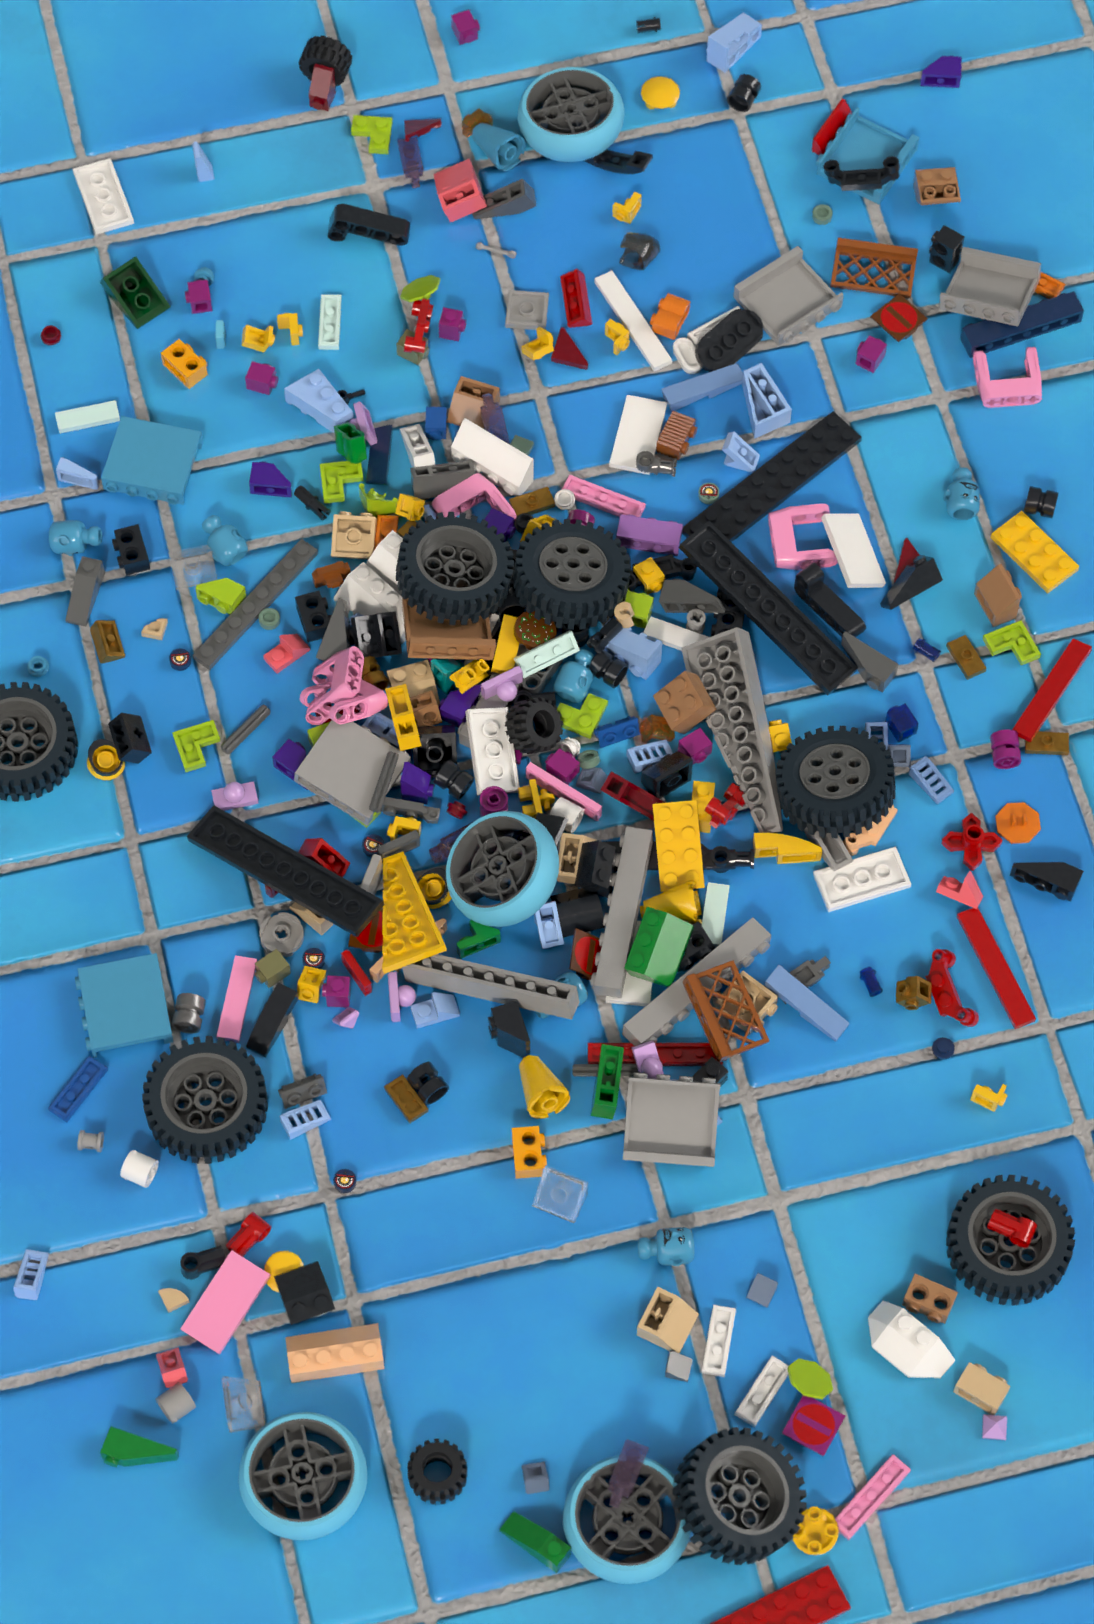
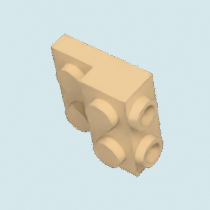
(353, 535)
(761, 997)

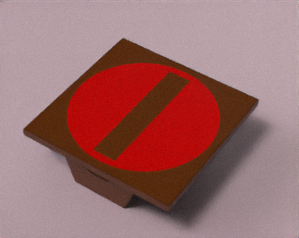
(899, 318)
(371, 937)
(584, 954)

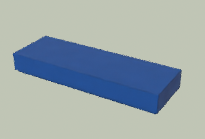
(78, 1089)

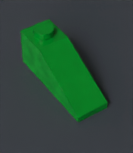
(607, 1082)
(130, 1450)
(536, 1541)

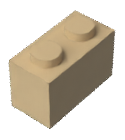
(982, 1388)

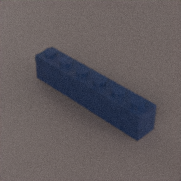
(1036, 321)

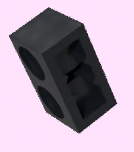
(946, 248)
(133, 549)
(313, 616)
(695, 953)

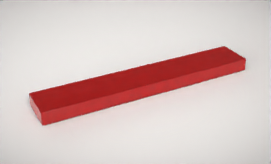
(1052, 690)
(996, 968)
(669, 1053)

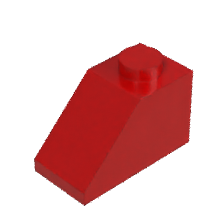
(324, 855)

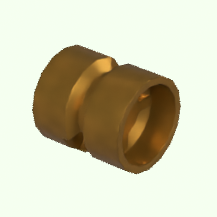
(372, 674)

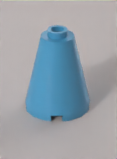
(499, 145)

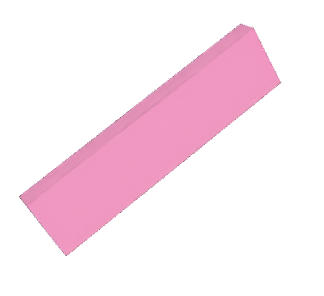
(603, 498)
(563, 790)
(237, 998)
(871, 1496)

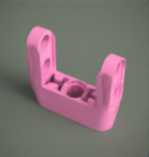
(1009, 391)
(470, 493)
(783, 538)
(345, 682)
(368, 700)

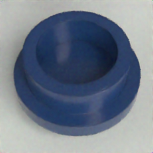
(943, 1048)

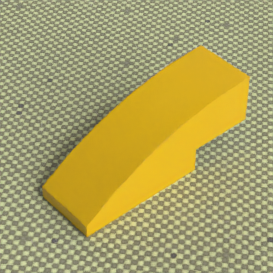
(403, 717)
(785, 848)

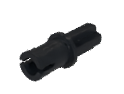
(312, 502)

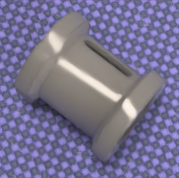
(696, 620)
(90, 1141)

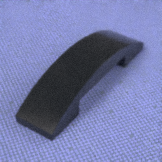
(621, 162)

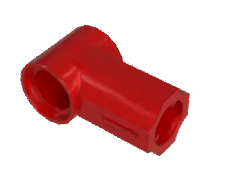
(1018, 1230)
(251, 1231)

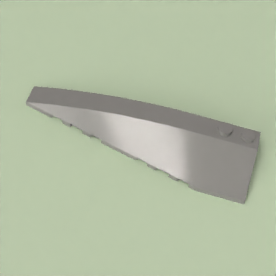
(740, 722)

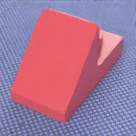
(287, 652)
(966, 893)
(172, 1367)

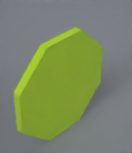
(420, 288)
(810, 1379)

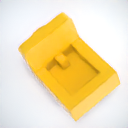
(290, 321)
(618, 334)
(257, 338)
(539, 347)
(410, 507)
(649, 575)
(779, 735)
(403, 826)

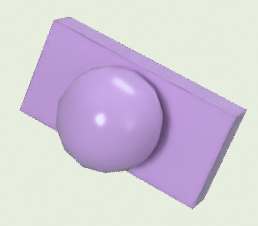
(364, 423)
(503, 685)
(235, 796)
(400, 996)
(647, 1059)

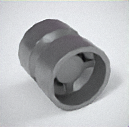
(188, 1008)

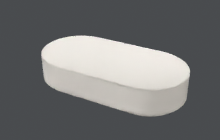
(685, 353)

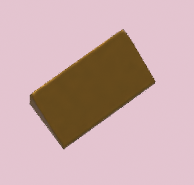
(107, 641)

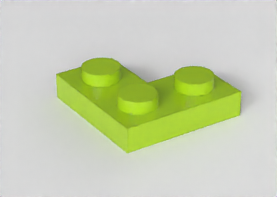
(376, 128)
(335, 475)
(1013, 637)
(586, 719)
(191, 740)

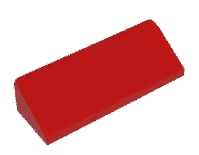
(830, 127)
(576, 299)

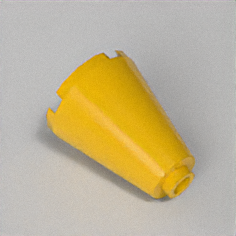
(678, 901)
(541, 1088)

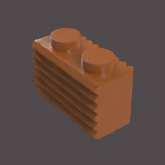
(676, 434)

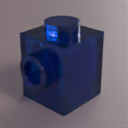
(901, 722)

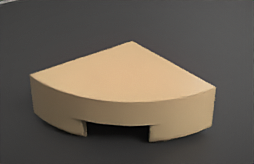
(155, 629)
(173, 1298)

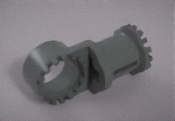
(657, 465)

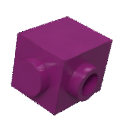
(465, 27)
(199, 296)
(451, 324)
(871, 353)
(261, 378)
(696, 746)
(562, 766)
(337, 991)

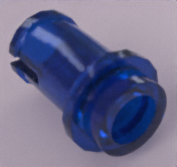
(926, 649)
(870, 981)

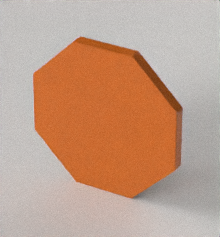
(1017, 823)

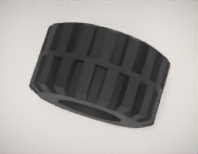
(328, 53)
(546, 722)
(437, 1490)

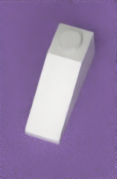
(417, 446)

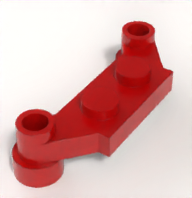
(423, 310)
(724, 812)
(945, 991)

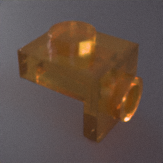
(474, 119)
(656, 728)

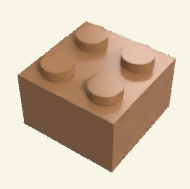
(684, 702)

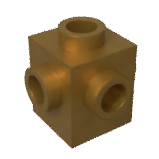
(913, 992)

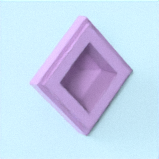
(346, 1018)
(994, 1427)

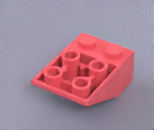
(459, 190)

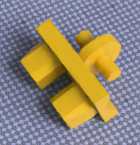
(470, 675)
(530, 792)

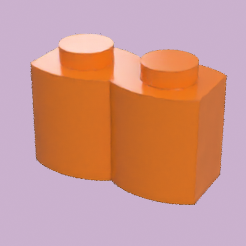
(670, 316)

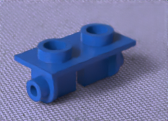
(622, 730)

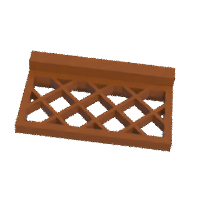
(873, 252)
(707, 1016)

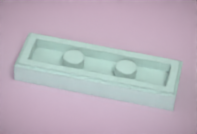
(329, 322)
(87, 416)
(547, 654)
(715, 912)

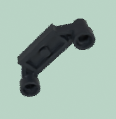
(862, 179)
(670, 567)

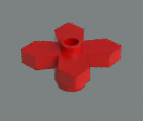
(972, 841)

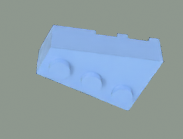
(732, 41)
(319, 400)
(764, 401)
(636, 651)

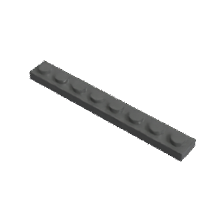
(259, 599)

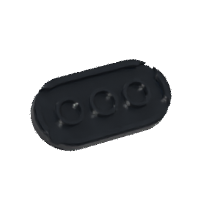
(729, 340)

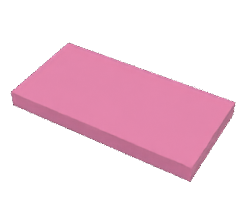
(225, 1302)

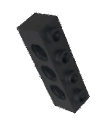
(732, 614)

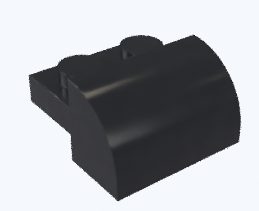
(377, 634)
(578, 910)

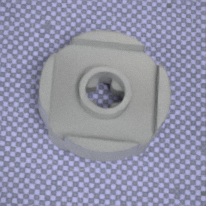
(278, 923)

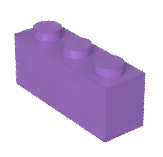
(649, 534)

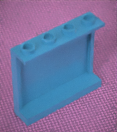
(866, 146)
(151, 460)
(123, 1003)

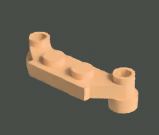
(871, 836)

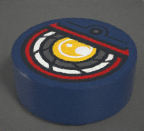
(180, 659)
(371, 843)
(313, 958)
(344, 1181)

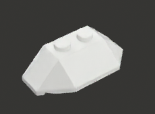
(907, 1343)

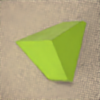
(375, 503)

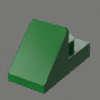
(482, 938)

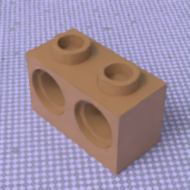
(425, 709)
(932, 1293)

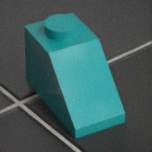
(442, 670)

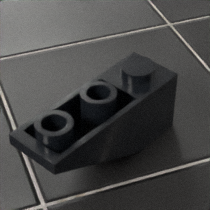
(1052, 877)

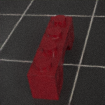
(630, 794)

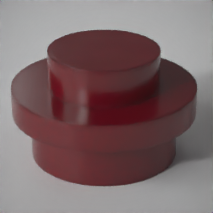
(50, 335)
(456, 810)

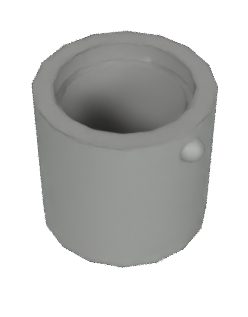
(175, 1403)

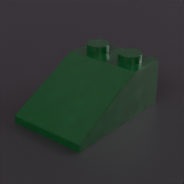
(134, 293)

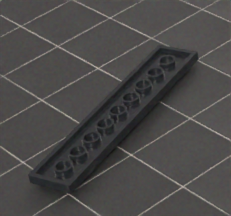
(778, 478)
(768, 607)
(285, 871)

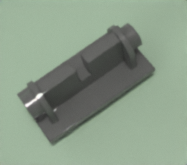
(310, 1088)

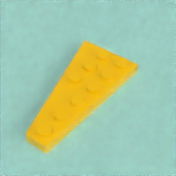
(406, 919)

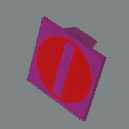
(813, 1424)

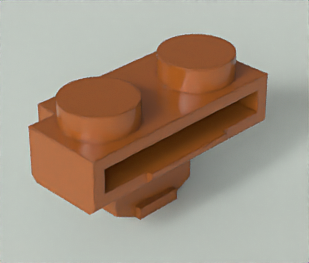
(331, 575)

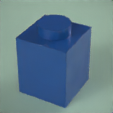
(436, 423)

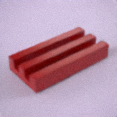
(356, 972)

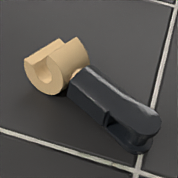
(623, 614)

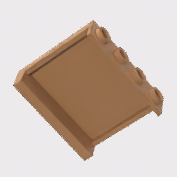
(443, 641)

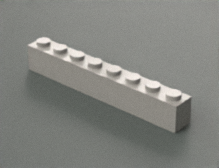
(623, 912)
(494, 985)
(674, 1002)

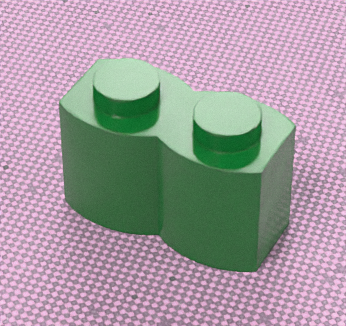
(350, 442)

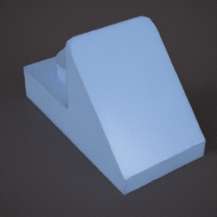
(739, 453)
(548, 925)
(436, 1010)

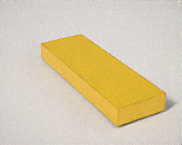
(506, 646)

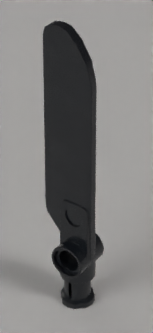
(733, 858)

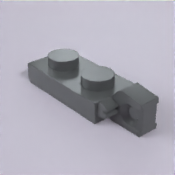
(410, 809)
(811, 972)

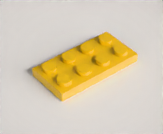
(1034, 552)
(678, 844)

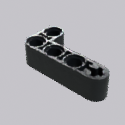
(368, 224)
(826, 603)

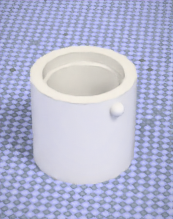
(570, 811)
(139, 1168)

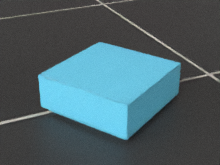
(220, 334)

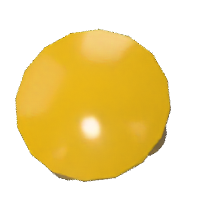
(660, 93)
(816, 1532)

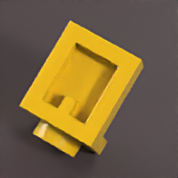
(629, 209)
(310, 984)
(987, 1098)

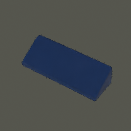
(380, 456)

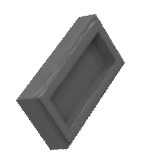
(404, 843)

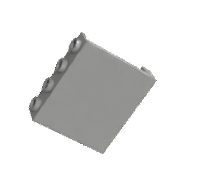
(991, 286)
(787, 297)
(347, 766)
(671, 1120)

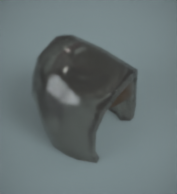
(639, 250)

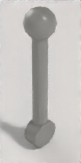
(511, 254)

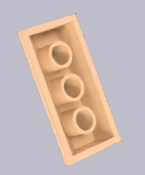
(334, 1353)

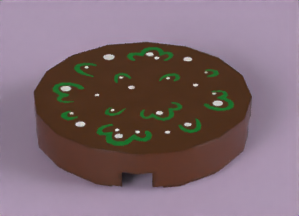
(532, 631)

